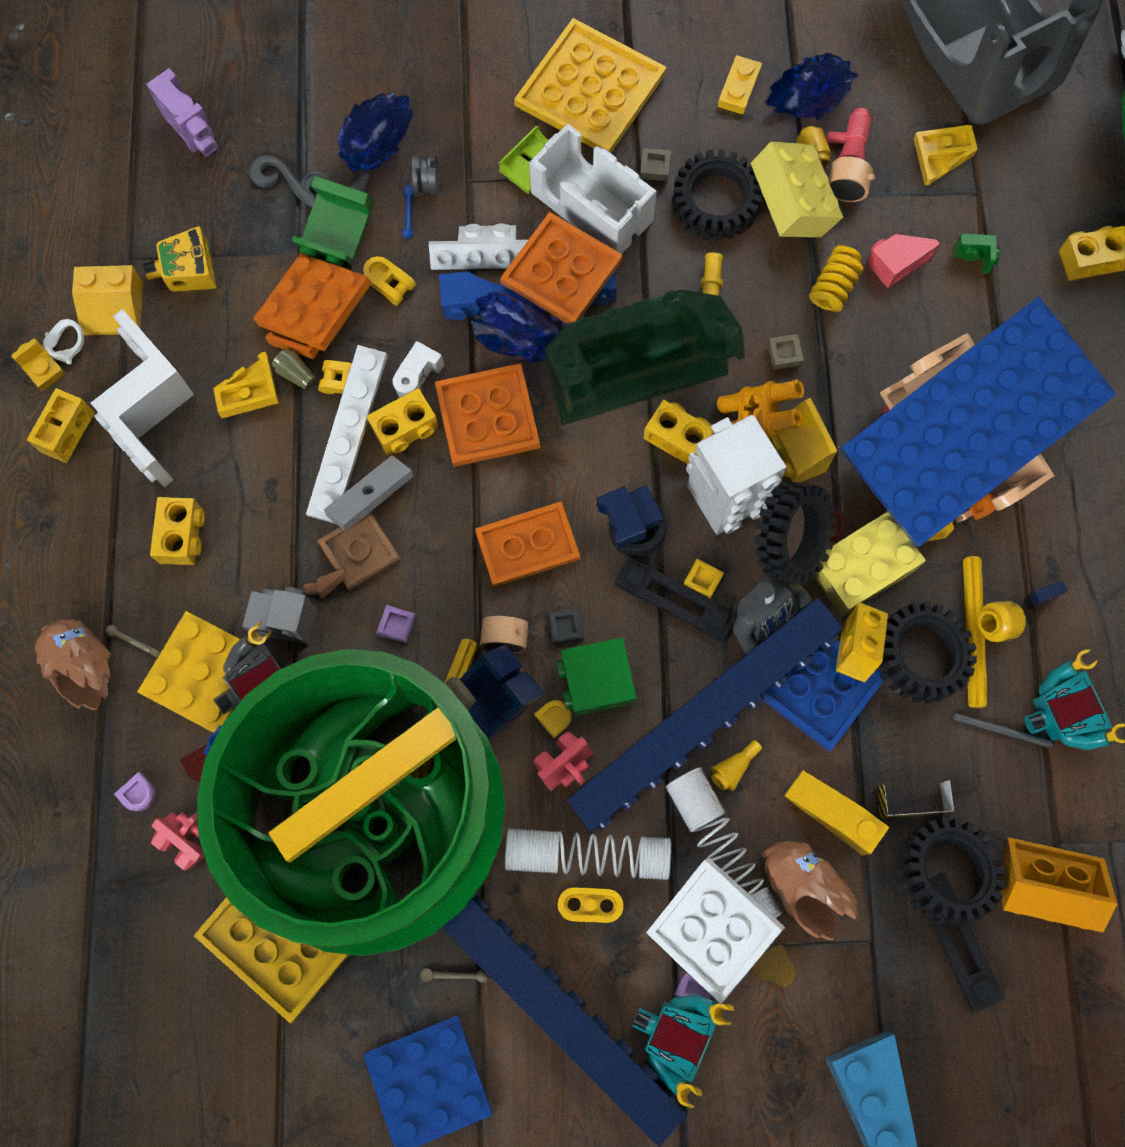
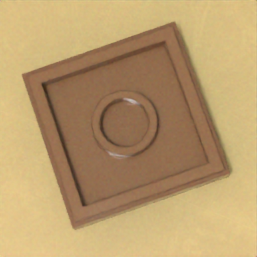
(361, 549)

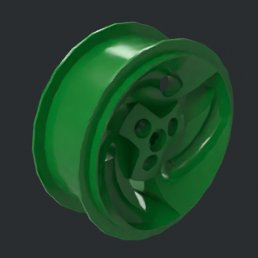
(324, 714)

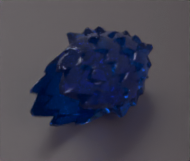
(812, 86)
(374, 131)
(512, 327)

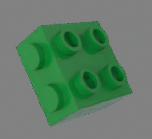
(596, 677)

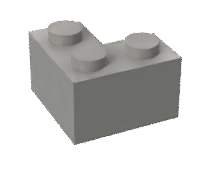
(284, 613)

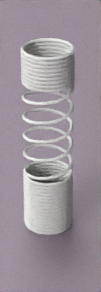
(699, 807)
(540, 852)

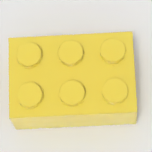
(796, 190)
(867, 564)

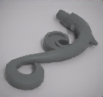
(301, 190)

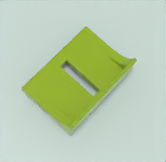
(515, 166)

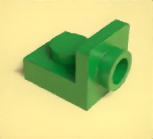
(978, 246)

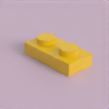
(739, 84)

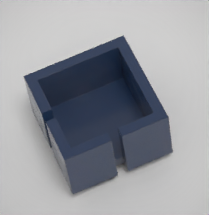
(499, 690)

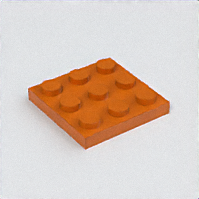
(561, 269)
(312, 301)
(487, 415)

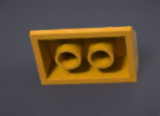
(1057, 885)

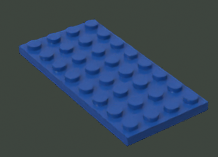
(977, 421)

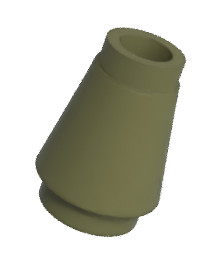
(292, 368)

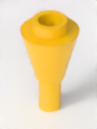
(730, 771)

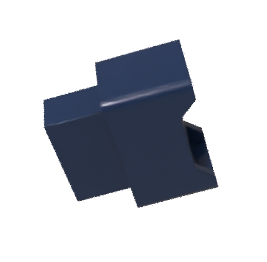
(629, 514)

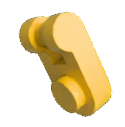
(382, 272)
(332, 368)

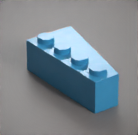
(875, 1091)

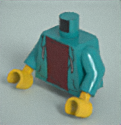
(1071, 709)
(680, 1039)

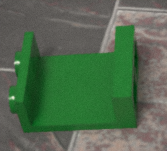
(335, 222)

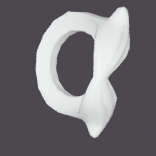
(54, 335)

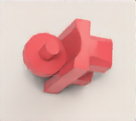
(566, 766)
(182, 833)

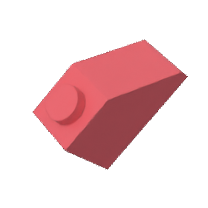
(900, 256)

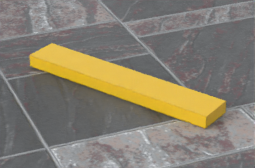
(363, 785)

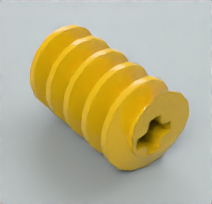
(837, 279)

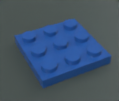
(822, 699)
(428, 1084)

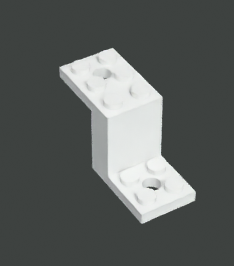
(141, 400)

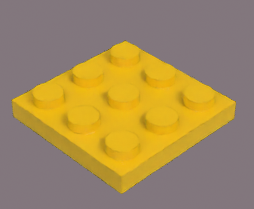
(191, 672)

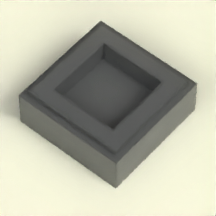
(565, 626)

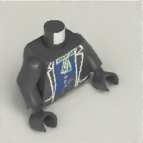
(766, 610)

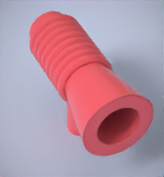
(855, 136)

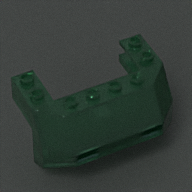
(640, 352)

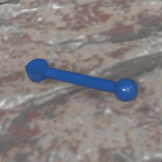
(409, 193)

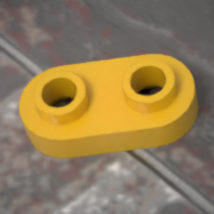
(590, 905)

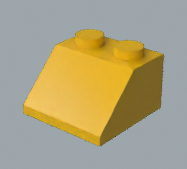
(102, 293)
(805, 449)

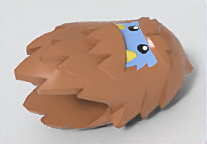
(74, 662)
(808, 887)

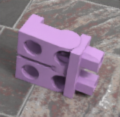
(181, 113)

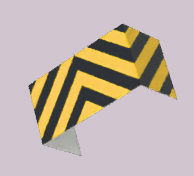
(946, 799)

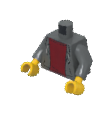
(245, 668)

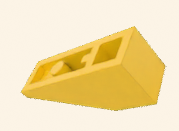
(837, 813)

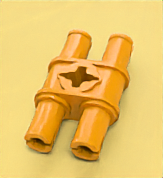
(764, 404)

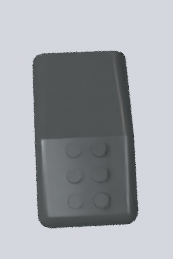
(999, 50)

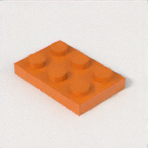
(527, 544)

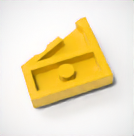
(943, 150)
(247, 389)

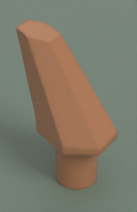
(325, 583)

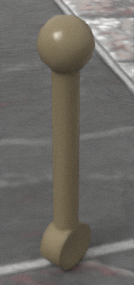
(112, 631)
(428, 974)

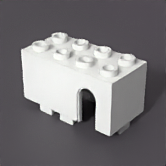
(599, 198)
(734, 473)

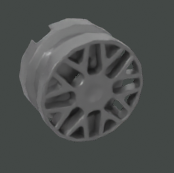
(428, 179)

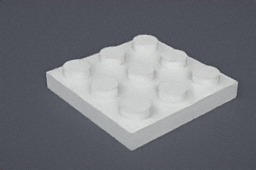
(715, 930)

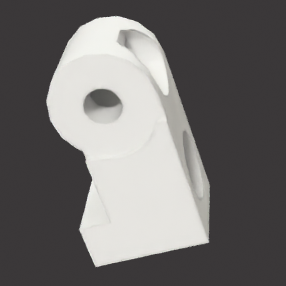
(416, 368)

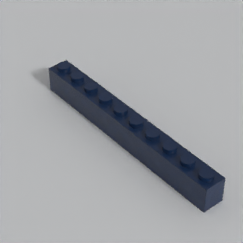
(704, 714)
(566, 1021)

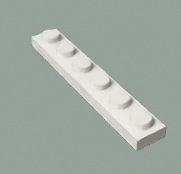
(347, 430)

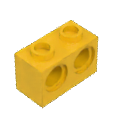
(1097, 256)
(399, 415)
(61, 425)
(674, 439)
(168, 531)
(862, 642)

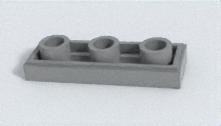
(368, 493)

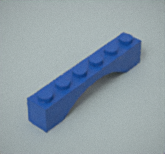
(462, 288)

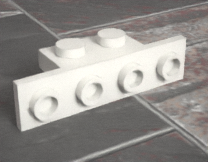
(477, 248)

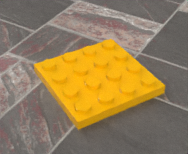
(590, 85)
(273, 966)

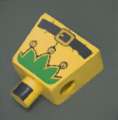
(183, 262)

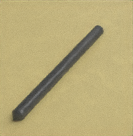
(1002, 730)

